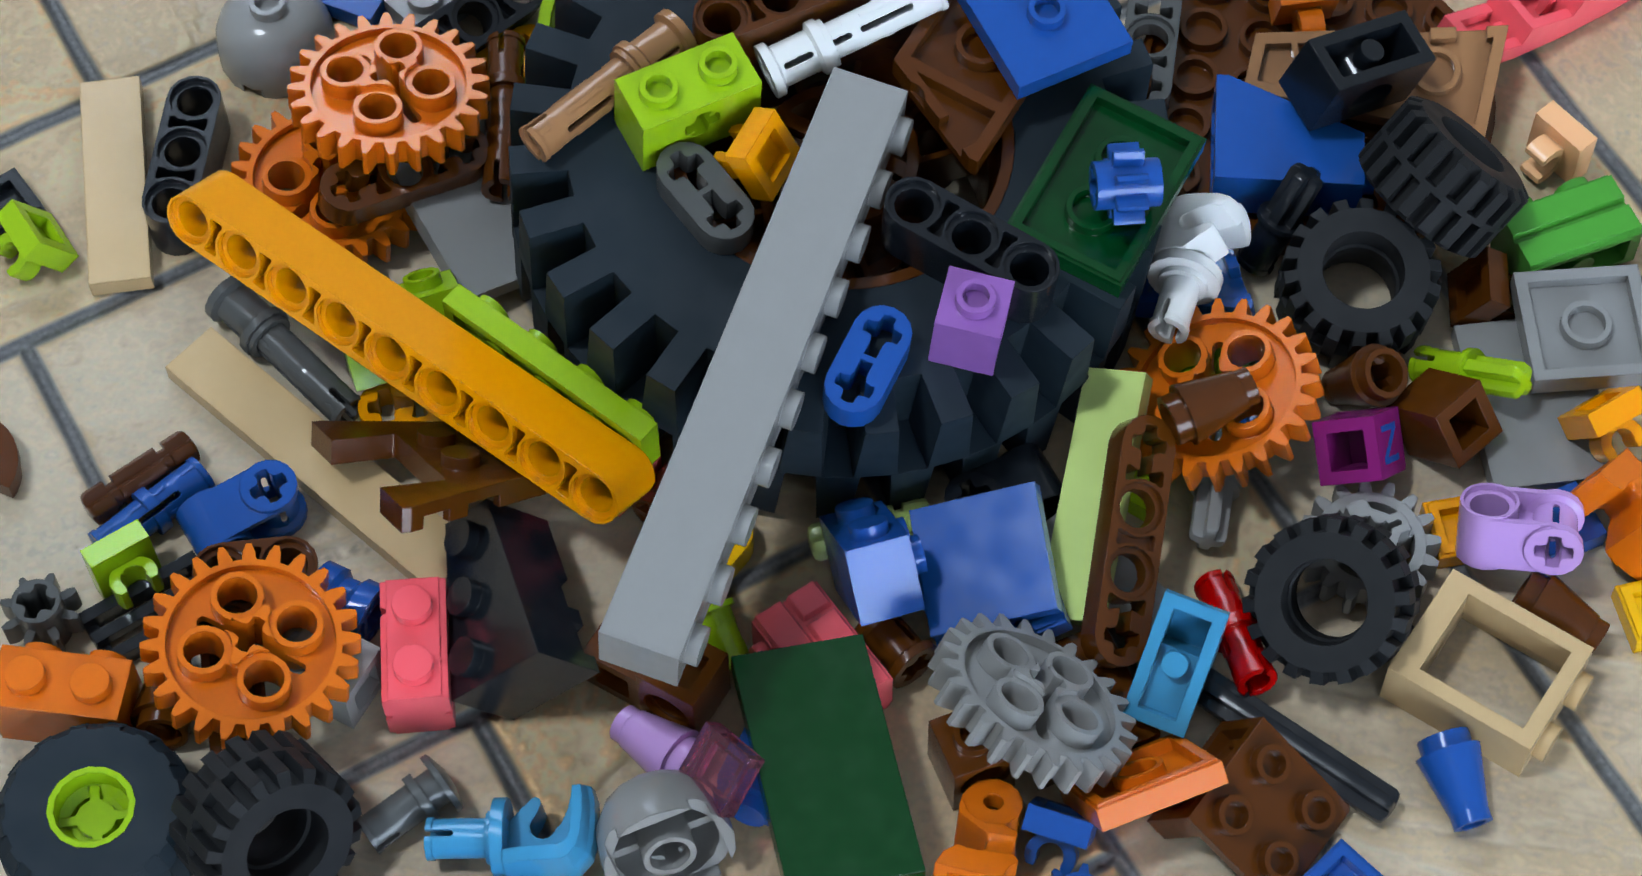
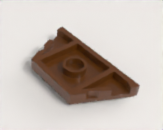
(956, 85)

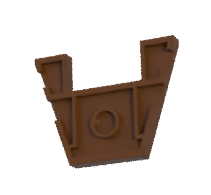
(444, 460)

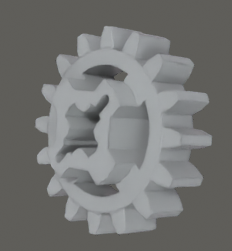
(1383, 511)

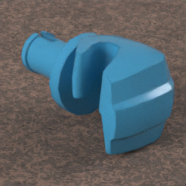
(512, 842)

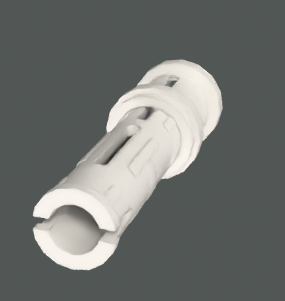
(816, 45)

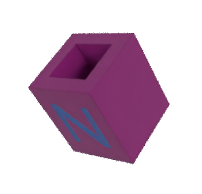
(1359, 446)

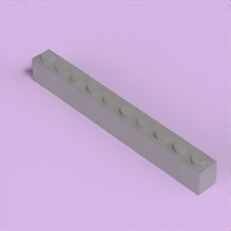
(754, 381)

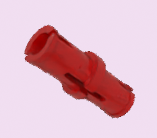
(1243, 655)

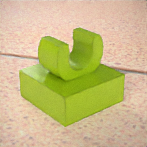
(36, 238)
(121, 561)

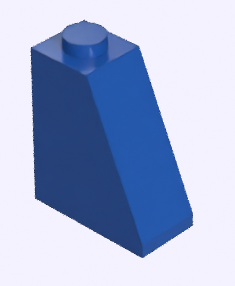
(1262, 136)

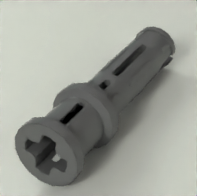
(267, 334)

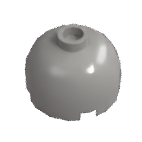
(264, 40)
(662, 829)

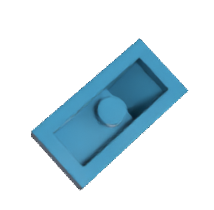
(1176, 663)

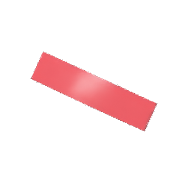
(1530, 21)

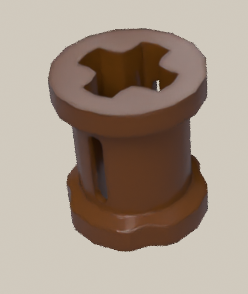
(898, 649)

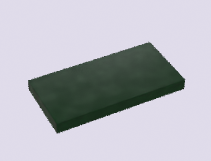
(828, 761)

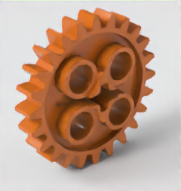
(388, 93)
(283, 161)
(1284, 377)
(281, 601)

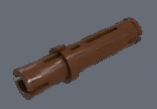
(503, 69)

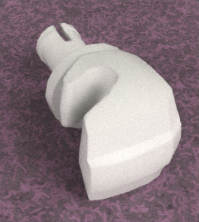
(1184, 267)

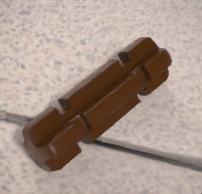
(144, 471)

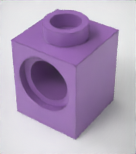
(970, 320)

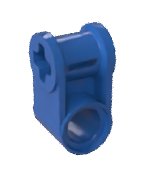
(242, 508)

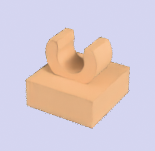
(1557, 145)

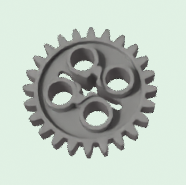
(1032, 703)

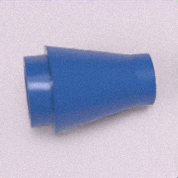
(1456, 775)

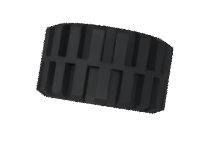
(1443, 177)
(1368, 239)
(1280, 621)
(246, 789)

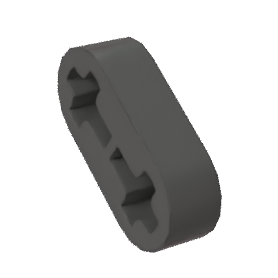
(715, 190)

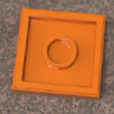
(1150, 780)

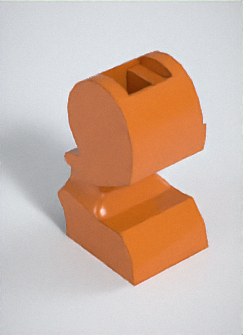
(1618, 492)
(984, 832)

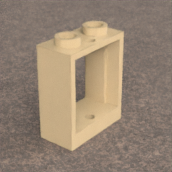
(1447, 708)

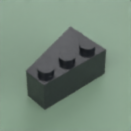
(508, 613)

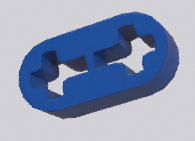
(879, 372)

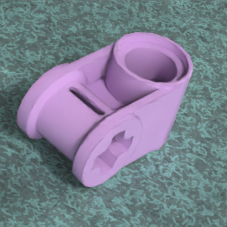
(1514, 526)

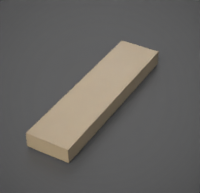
(114, 186)

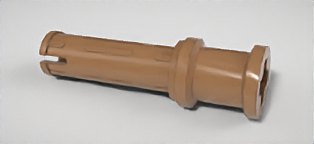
(595, 95)

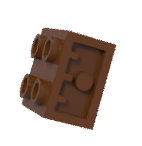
(1269, 814)

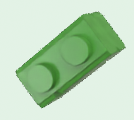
(1572, 229)

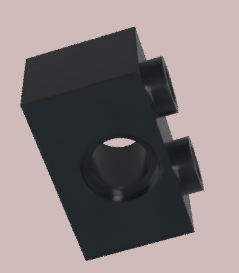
(1356, 70)

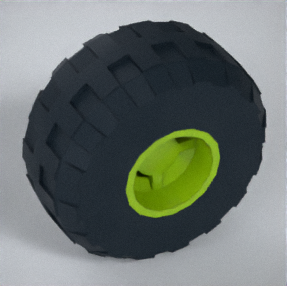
(92, 805)

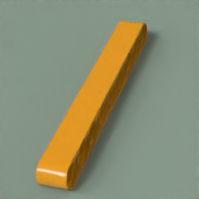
(412, 347)

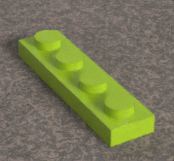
(539, 357)

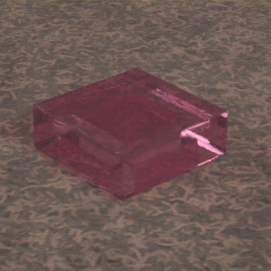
(722, 767)

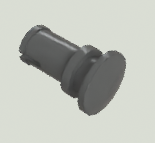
(410, 805)

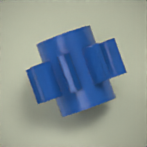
(1126, 183)

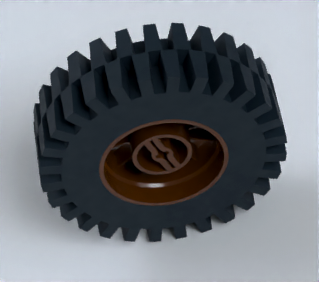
(648, 304)

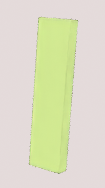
(1103, 404)

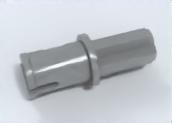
(1212, 510)

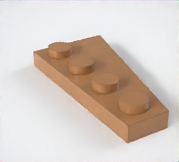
(1459, 78)

